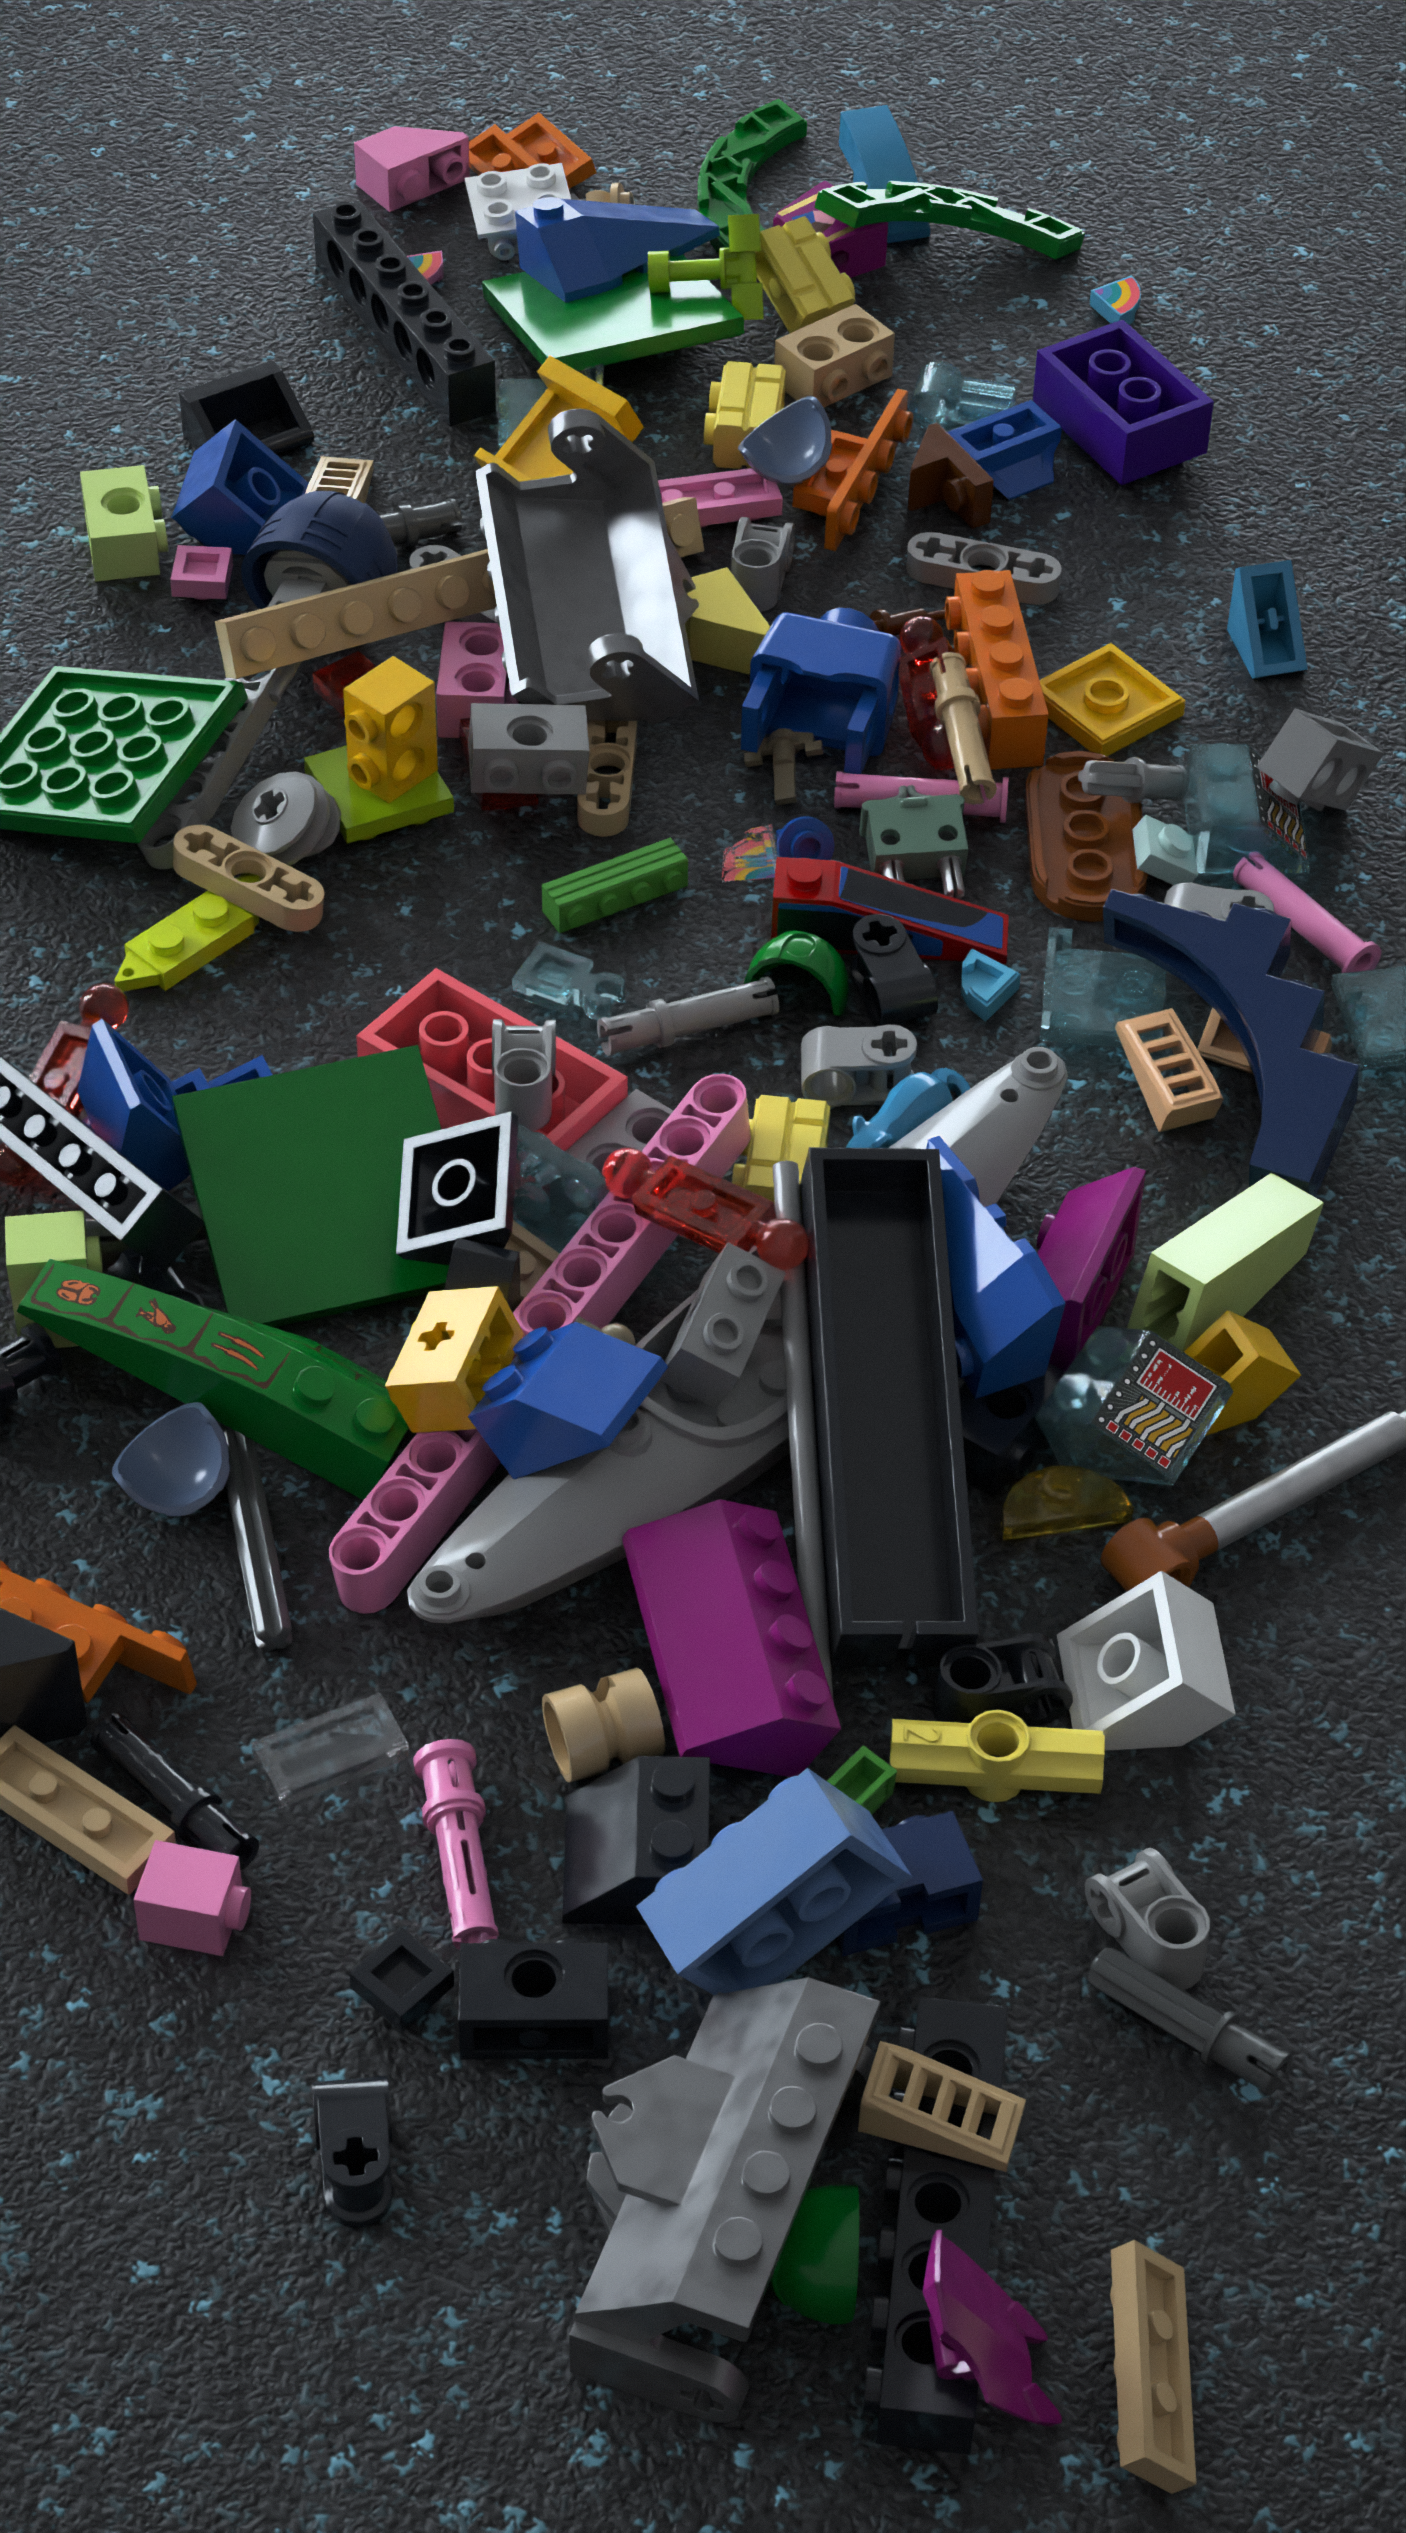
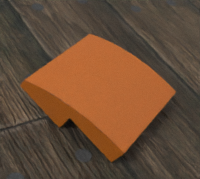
(526, 145)

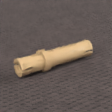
(959, 711)

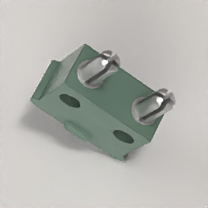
(917, 837)

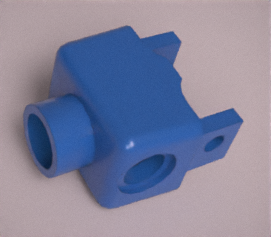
(827, 680)

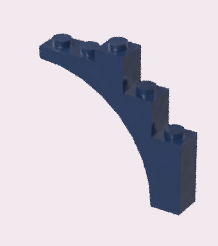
(1275, 1020)

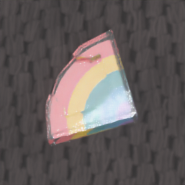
(751, 857)

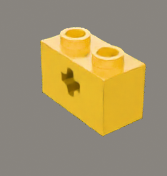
(450, 1355)

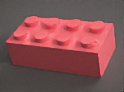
(455, 1044)

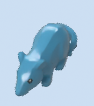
(907, 1107)

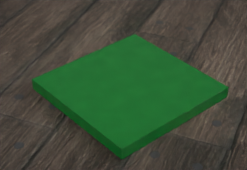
(614, 323)
(107, 750)
(308, 1184)

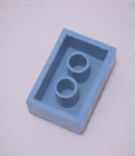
(773, 1888)

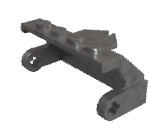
(589, 579)
(706, 2184)

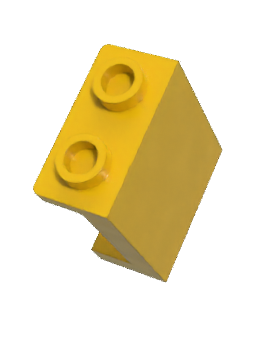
(528, 449)

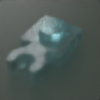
(562, 978)

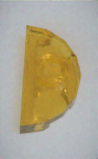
(1063, 1501)

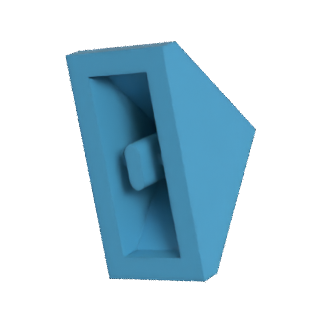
(1267, 619)

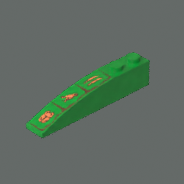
(245, 1373)

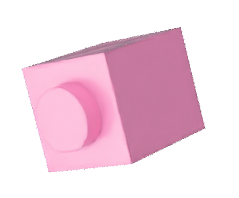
(191, 1898)

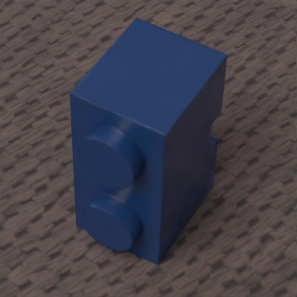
(938, 1895)

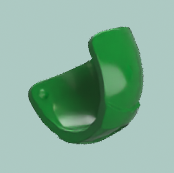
(809, 954)
(822, 2256)

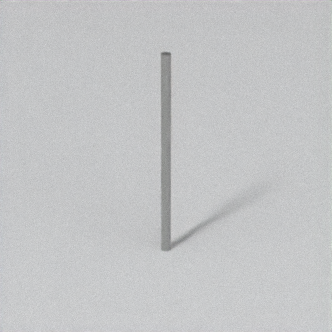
(802, 1424)

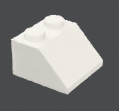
(1147, 1667)

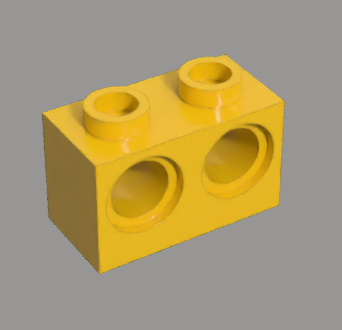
(390, 729)

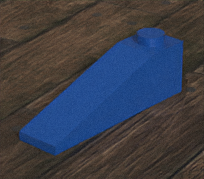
(588, 245)
(999, 1289)

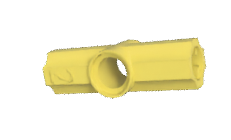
(1028, 1761)

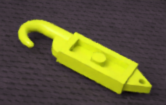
(185, 941)

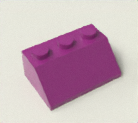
(1089, 1253)

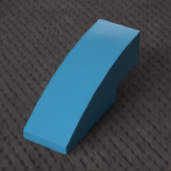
(879, 156)

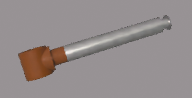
(1146, 1549)

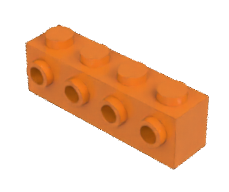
(999, 667)

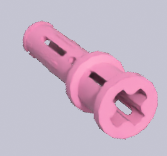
(454, 1816)

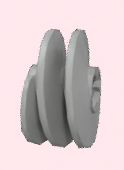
(287, 817)

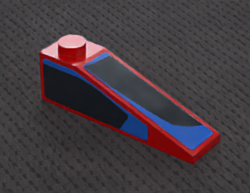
(833, 896)

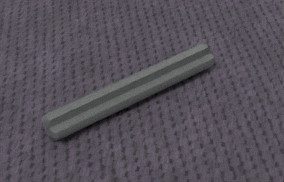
(256, 1546)

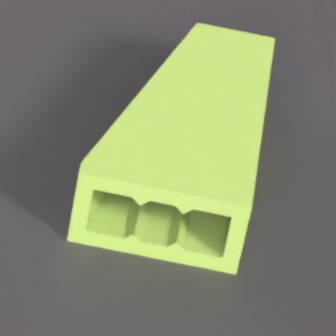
(1225, 1261)

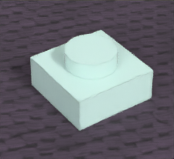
(1164, 851)

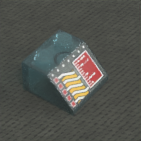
(1237, 813)
(1132, 1407)

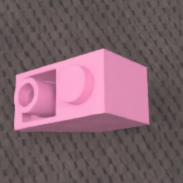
(410, 164)

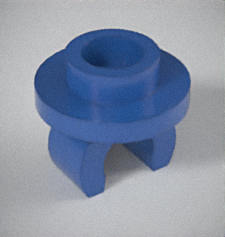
(805, 839)

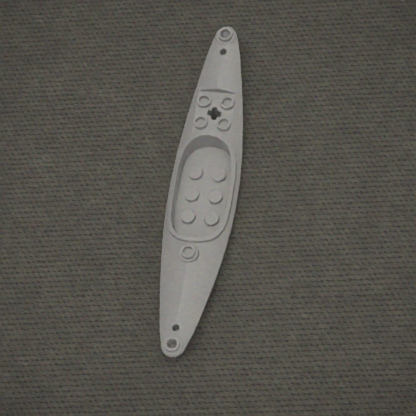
(675, 1449)

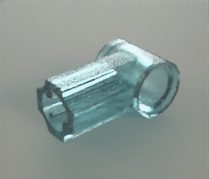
(949, 397)

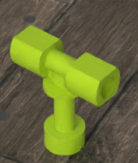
(734, 267)

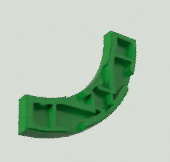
(737, 157)
(948, 206)

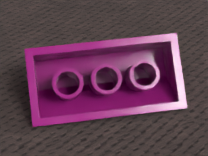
(732, 1638)

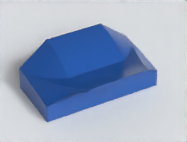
(1013, 447)

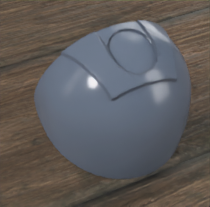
(790, 443)
(175, 1462)

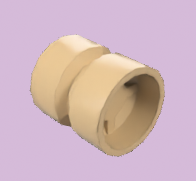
(602, 1725)

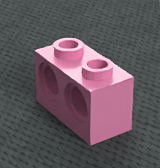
(469, 673)

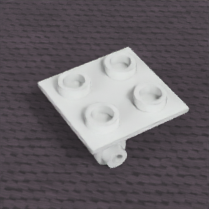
(498, 195)

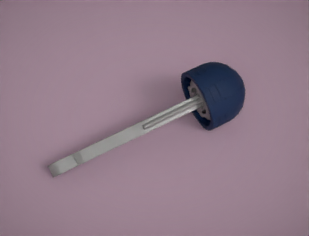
(300, 552)

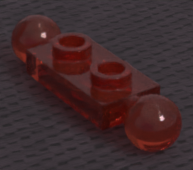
(922, 642)
(62, 1063)
(704, 1207)

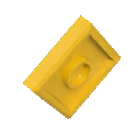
(1108, 700)

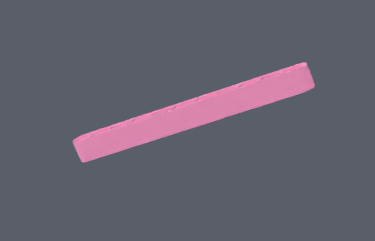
(588, 1279)

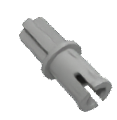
(1134, 780)

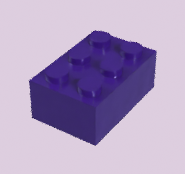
(1122, 401)

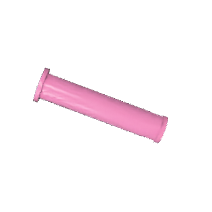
(856, 789)
(1307, 916)

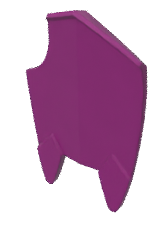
(983, 2334)

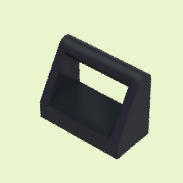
(250, 399)

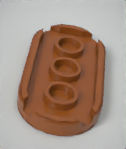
(1078, 840)

